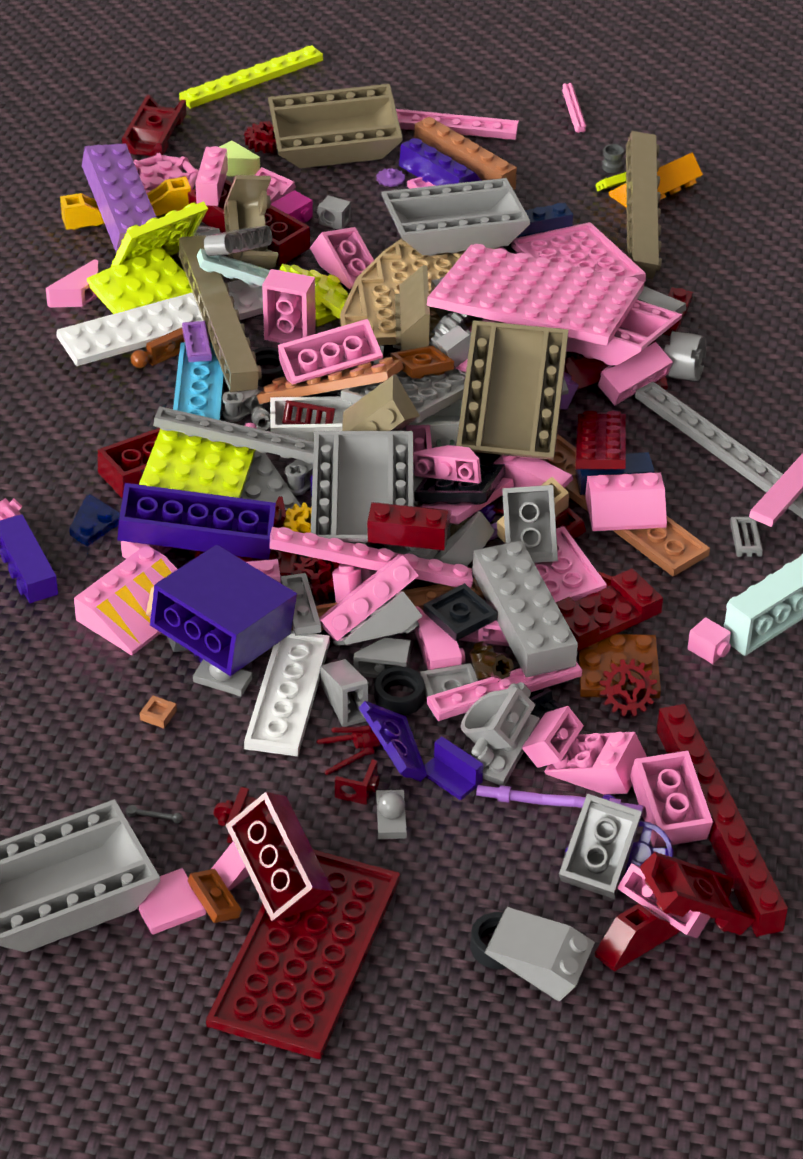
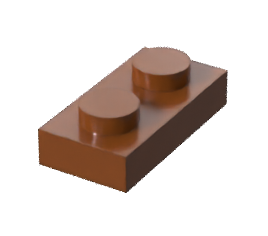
(214, 895)

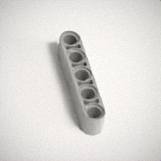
(237, 240)

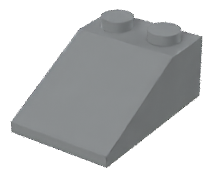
(531, 518)
(393, 617)
(600, 846)
(540, 951)

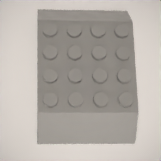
(457, 215)
(352, 473)
(71, 877)

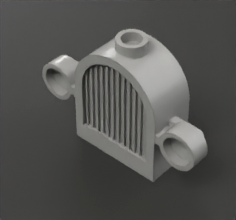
(497, 720)

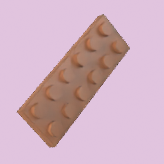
(347, 378)

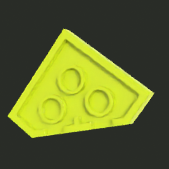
(327, 288)

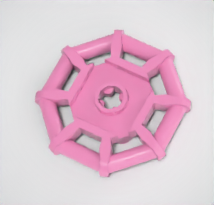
(165, 168)

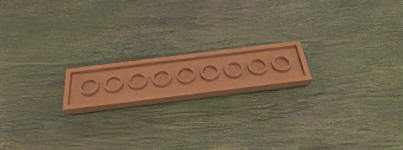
(668, 547)

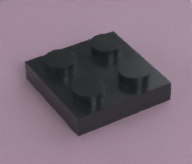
(460, 612)

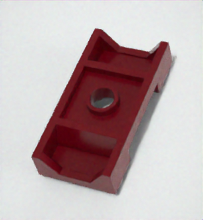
(152, 127)
(626, 599)
(689, 887)

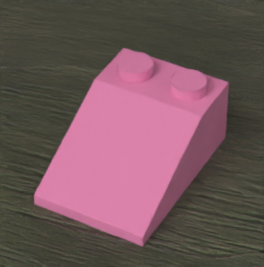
(342, 254)

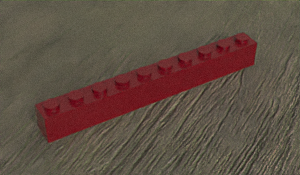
(728, 833)

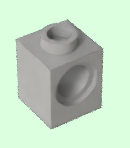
(334, 212)

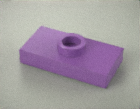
(196, 341)

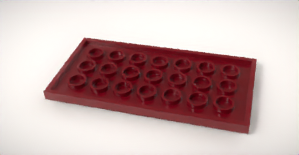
(302, 968)

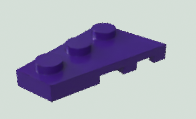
(396, 738)

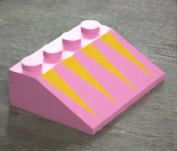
(119, 600)

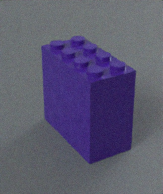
(223, 609)

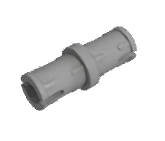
(260, 418)

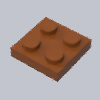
(424, 361)

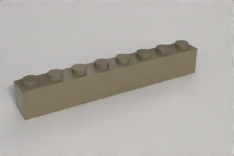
(643, 202)

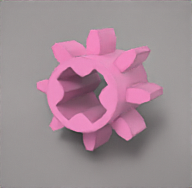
(9, 509)

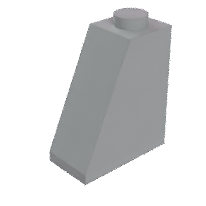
(345, 691)

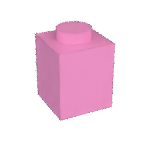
(709, 640)

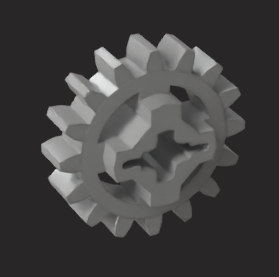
(446, 324)

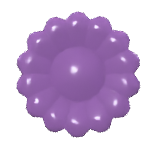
(390, 177)

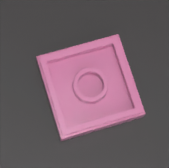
(170, 903)

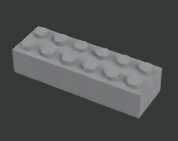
(524, 609)

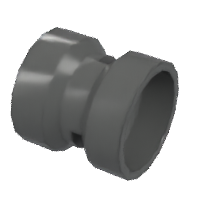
(613, 154)

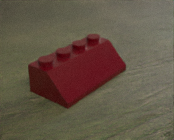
(278, 857)

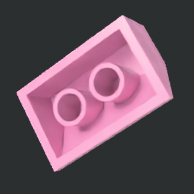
(626, 501)

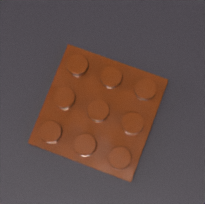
(599, 656)

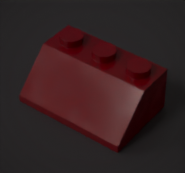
(408, 525)

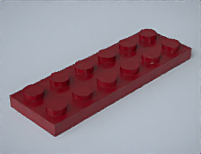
(601, 440)

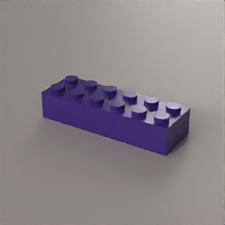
(195, 521)

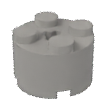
(686, 353)

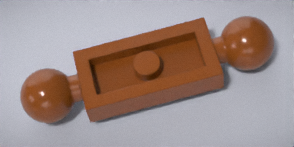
(159, 349)

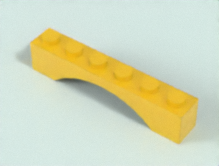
(83, 211)

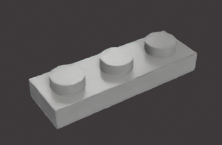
(305, 614)
(507, 758)

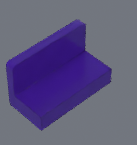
(454, 769)

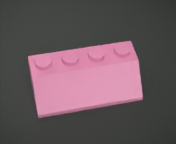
(329, 352)

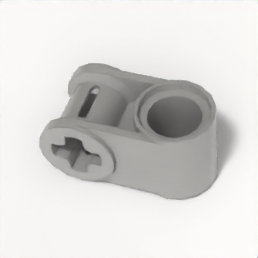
(239, 404)
(299, 476)

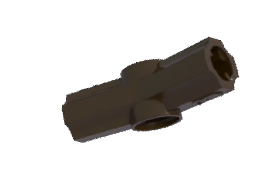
(488, 663)

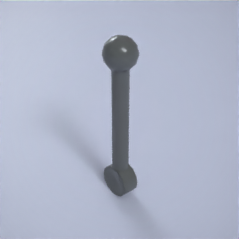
(132, 811)

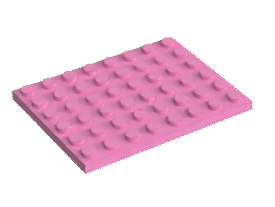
(537, 293)

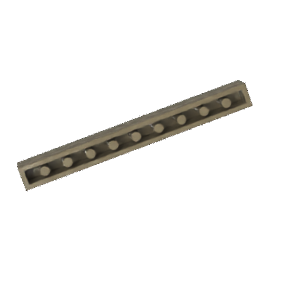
(221, 319)

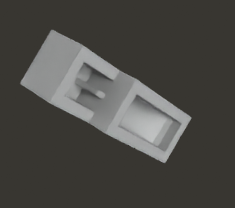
(469, 537)

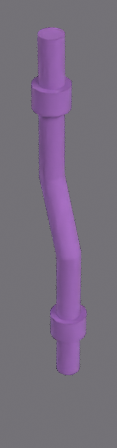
(505, 794)

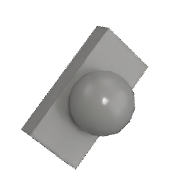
(215, 678)
(391, 814)

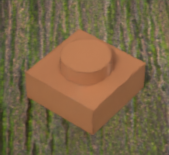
(158, 711)

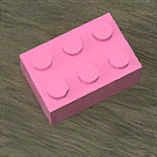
(288, 306)
(671, 798)

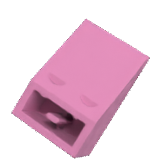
(600, 762)

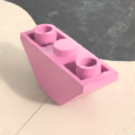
(73, 289)
(448, 463)

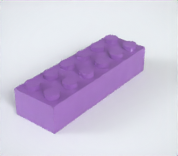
(116, 189)

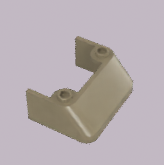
(245, 209)

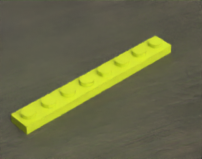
(251, 76)

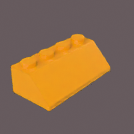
(672, 176)

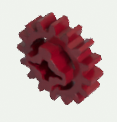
(261, 137)
(318, 574)
(640, 685)

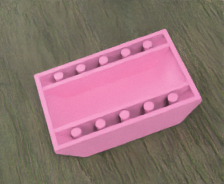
(637, 331)

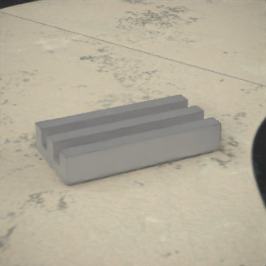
(747, 548)

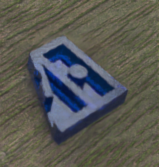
(93, 520)

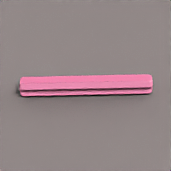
(574, 107)

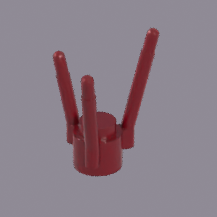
(362, 737)

